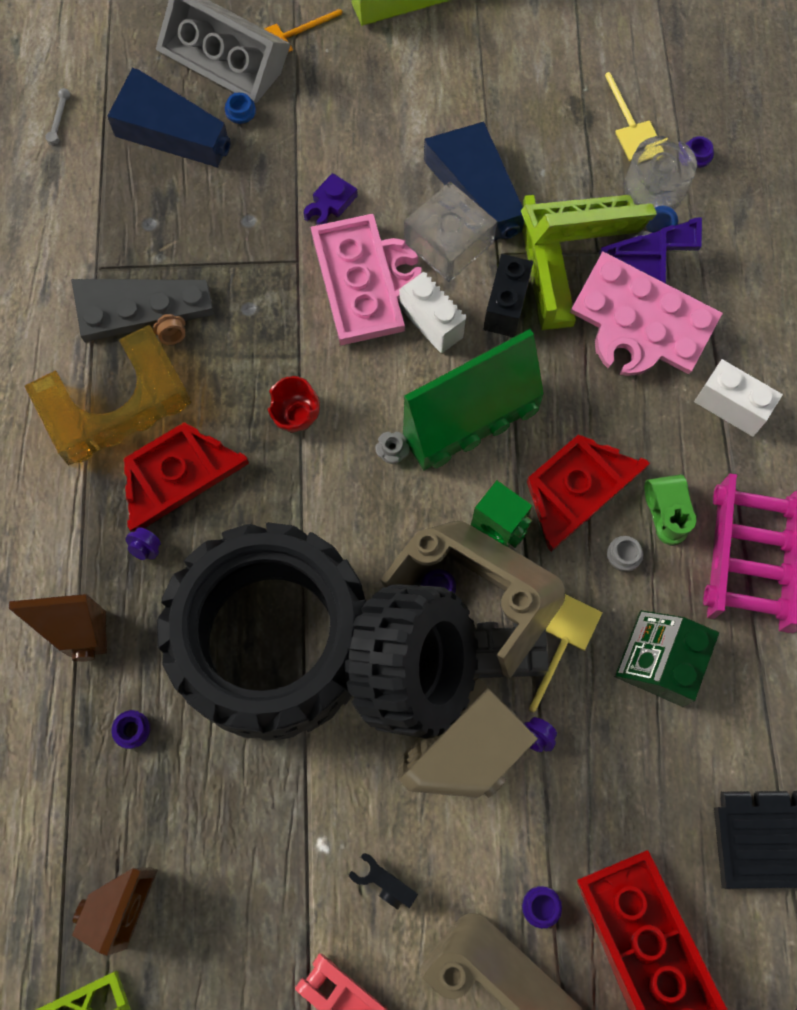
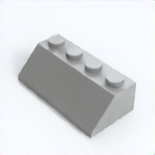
(222, 46)

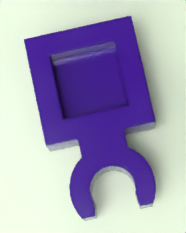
(331, 197)

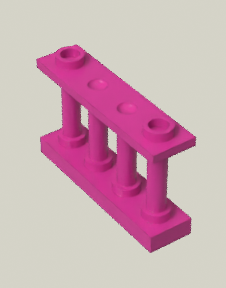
(716, 593)

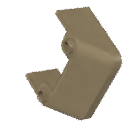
(530, 591)
(472, 751)

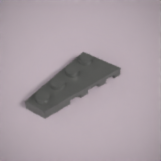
(127, 305)

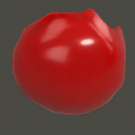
(293, 404)

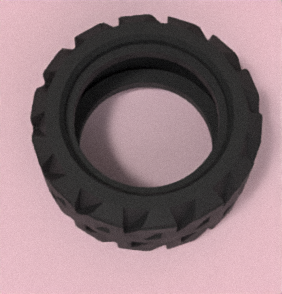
(208, 581)

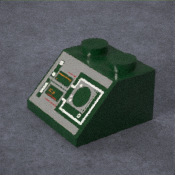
(667, 656)

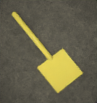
(634, 134)
(573, 625)

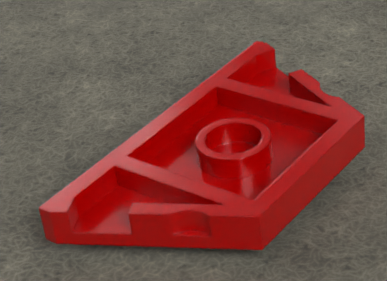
(174, 471)
(578, 484)

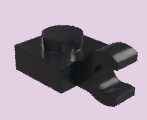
(393, 889)

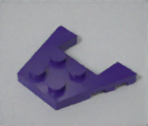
(649, 251)

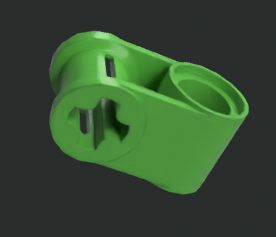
(668, 502)

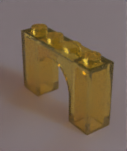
(81, 433)

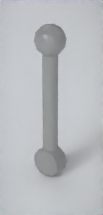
(52, 137)

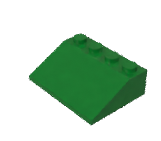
(473, 401)

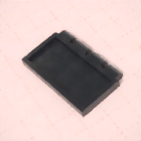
(757, 842)

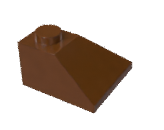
(68, 622)
(113, 910)

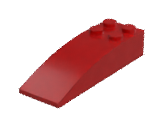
(647, 938)

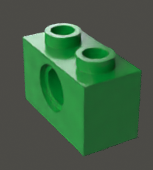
(502, 515)

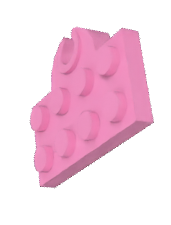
(362, 277)
(643, 318)

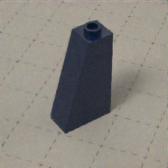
(167, 121)
(474, 166)

